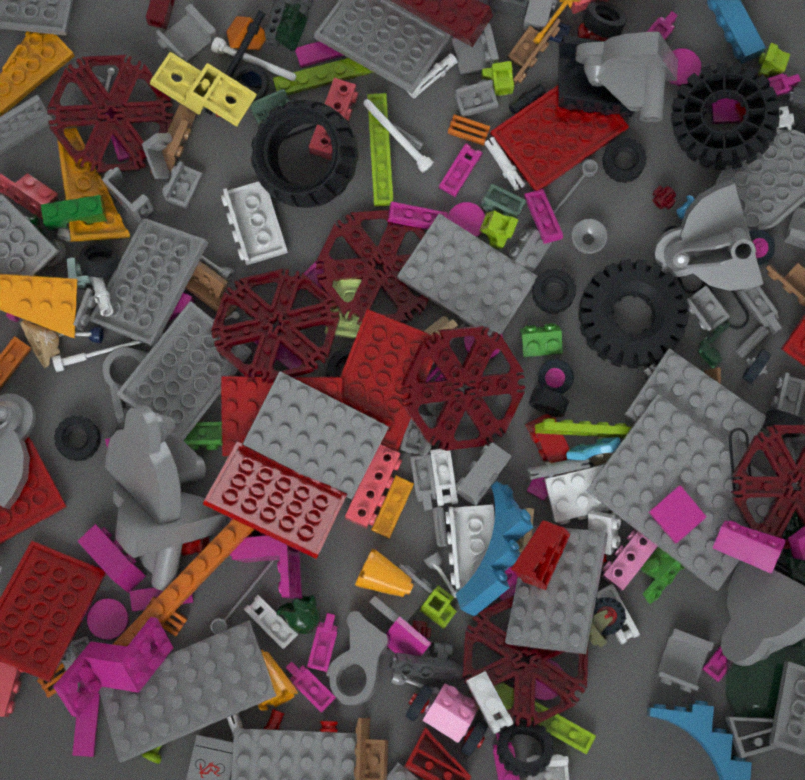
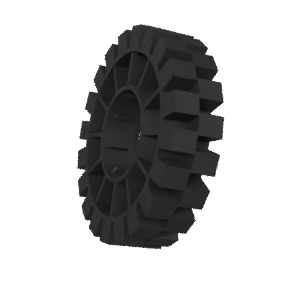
(730, 146)
(638, 281)

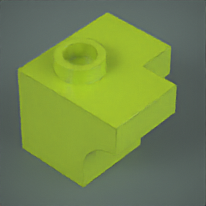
(773, 61)
(501, 76)
(498, 228)
(438, 607)

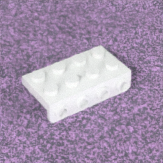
(254, 223)
(569, 496)
(469, 538)

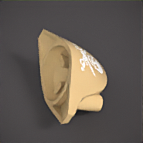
(42, 341)

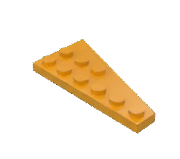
(30, 66)
(81, 183)
(41, 300)

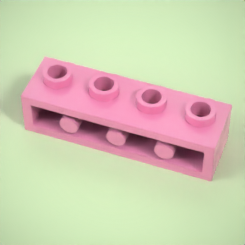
(628, 560)

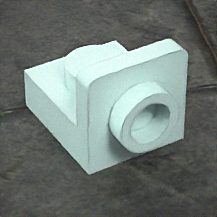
(75, 271)

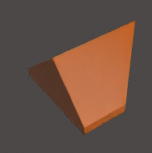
(237, 32)

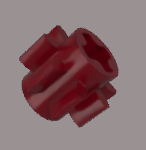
(664, 197)
(421, 627)

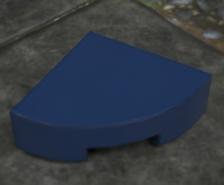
(251, 79)

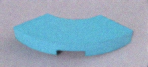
(602, 445)

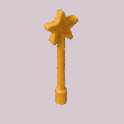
(541, 35)

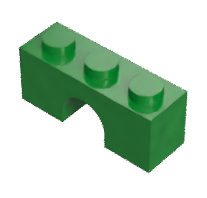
(86, 209)

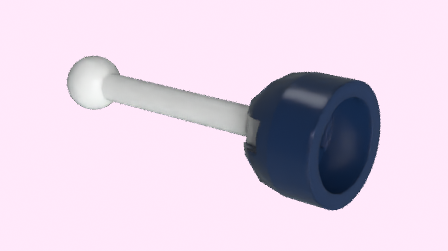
(95, 334)

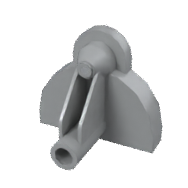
(632, 70)
(712, 242)
(16, 424)
(153, 462)
(162, 544)
(764, 614)

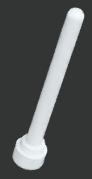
(220, 46)
(423, 162)

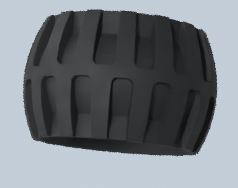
(269, 138)

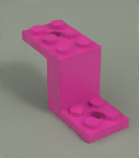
(266, 549)
(113, 667)

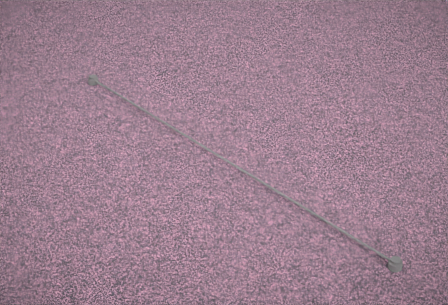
(219, 625)

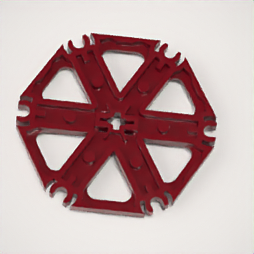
(117, 101)
(364, 267)
(263, 321)
(455, 376)
(773, 486)
(525, 678)

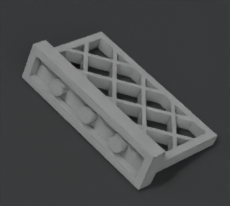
(26, 123)

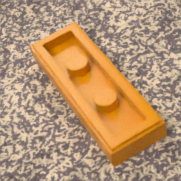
(392, 507)

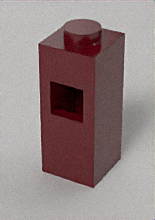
(159, 13)

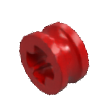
(328, 726)

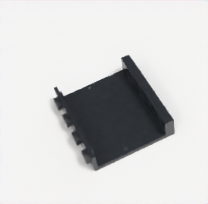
(574, 86)

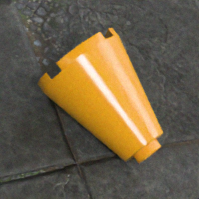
(383, 576)
(282, 685)

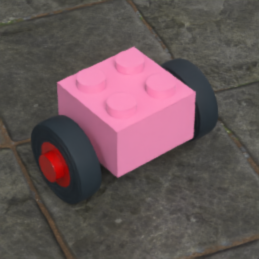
(450, 714)

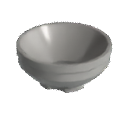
(593, 228)

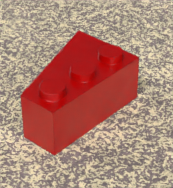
(551, 446)
(541, 555)
(433, 761)

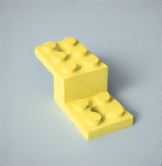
(203, 89)

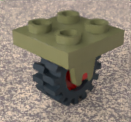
(607, 619)

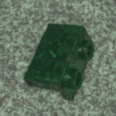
(291, 27)

